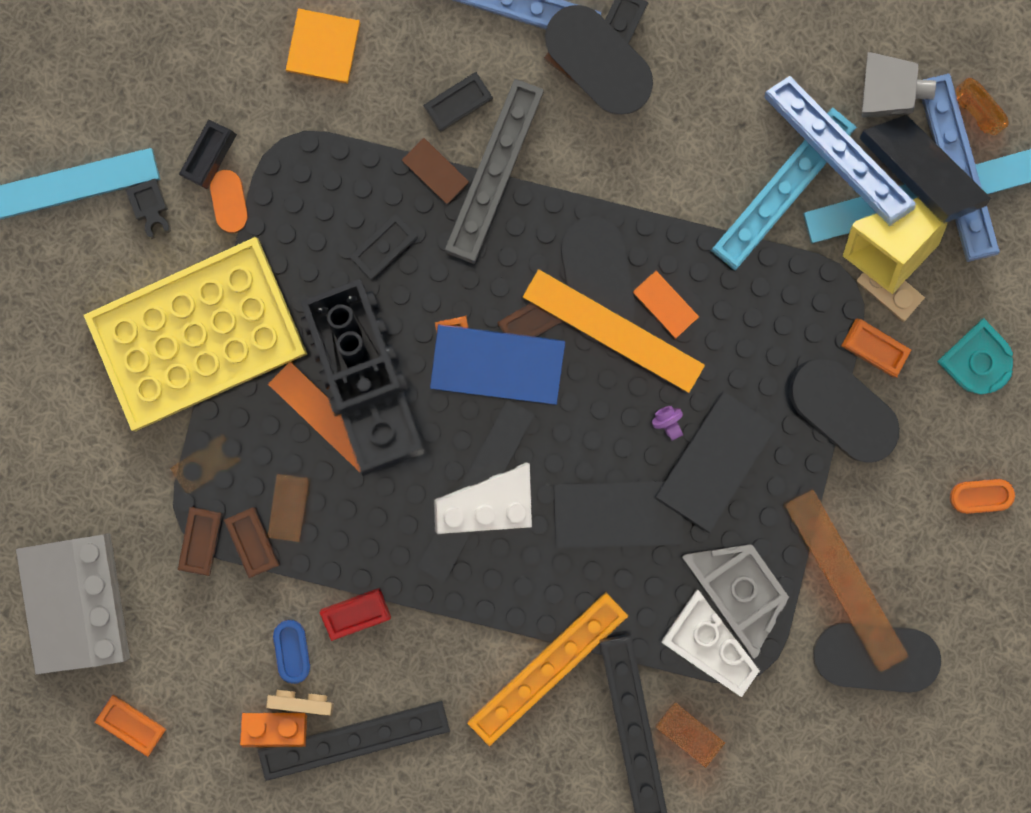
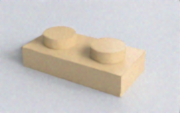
(900, 303)
(286, 701)

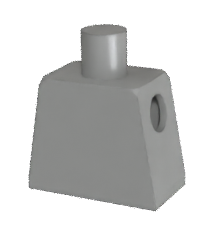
(893, 86)

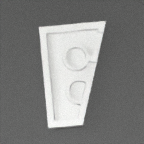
(489, 505)
(709, 645)

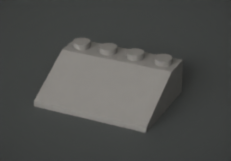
(73, 604)

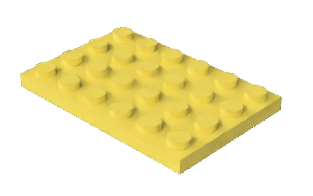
(195, 334)

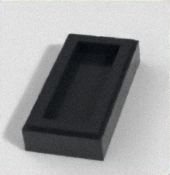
(458, 102)
(207, 154)

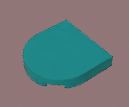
(979, 360)

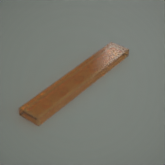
(846, 580)

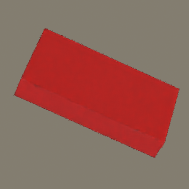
(355, 614)

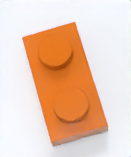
(273, 730)

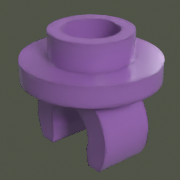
(667, 419)

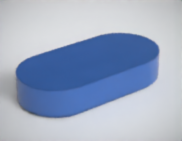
(291, 651)

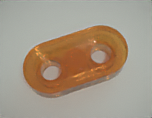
(982, 106)

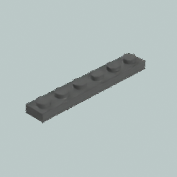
(494, 171)

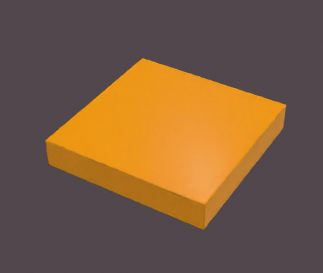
(323, 46)

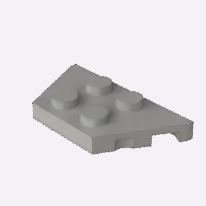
(741, 591)

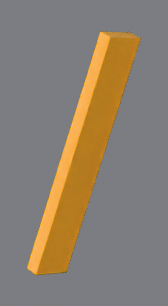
(613, 331)
(547, 669)

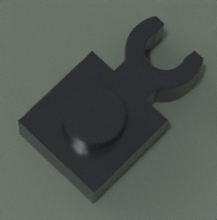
(147, 203)

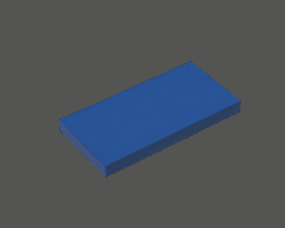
(497, 364)

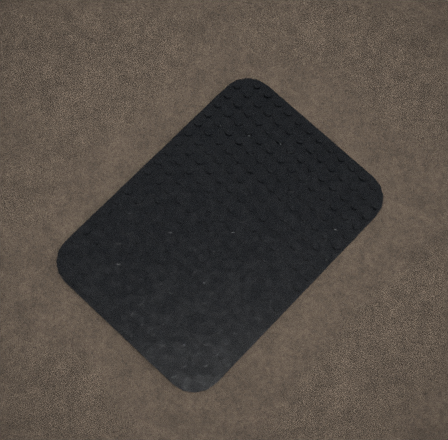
(783, 306)

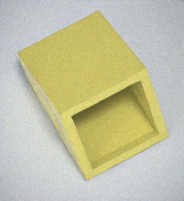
(893, 251)

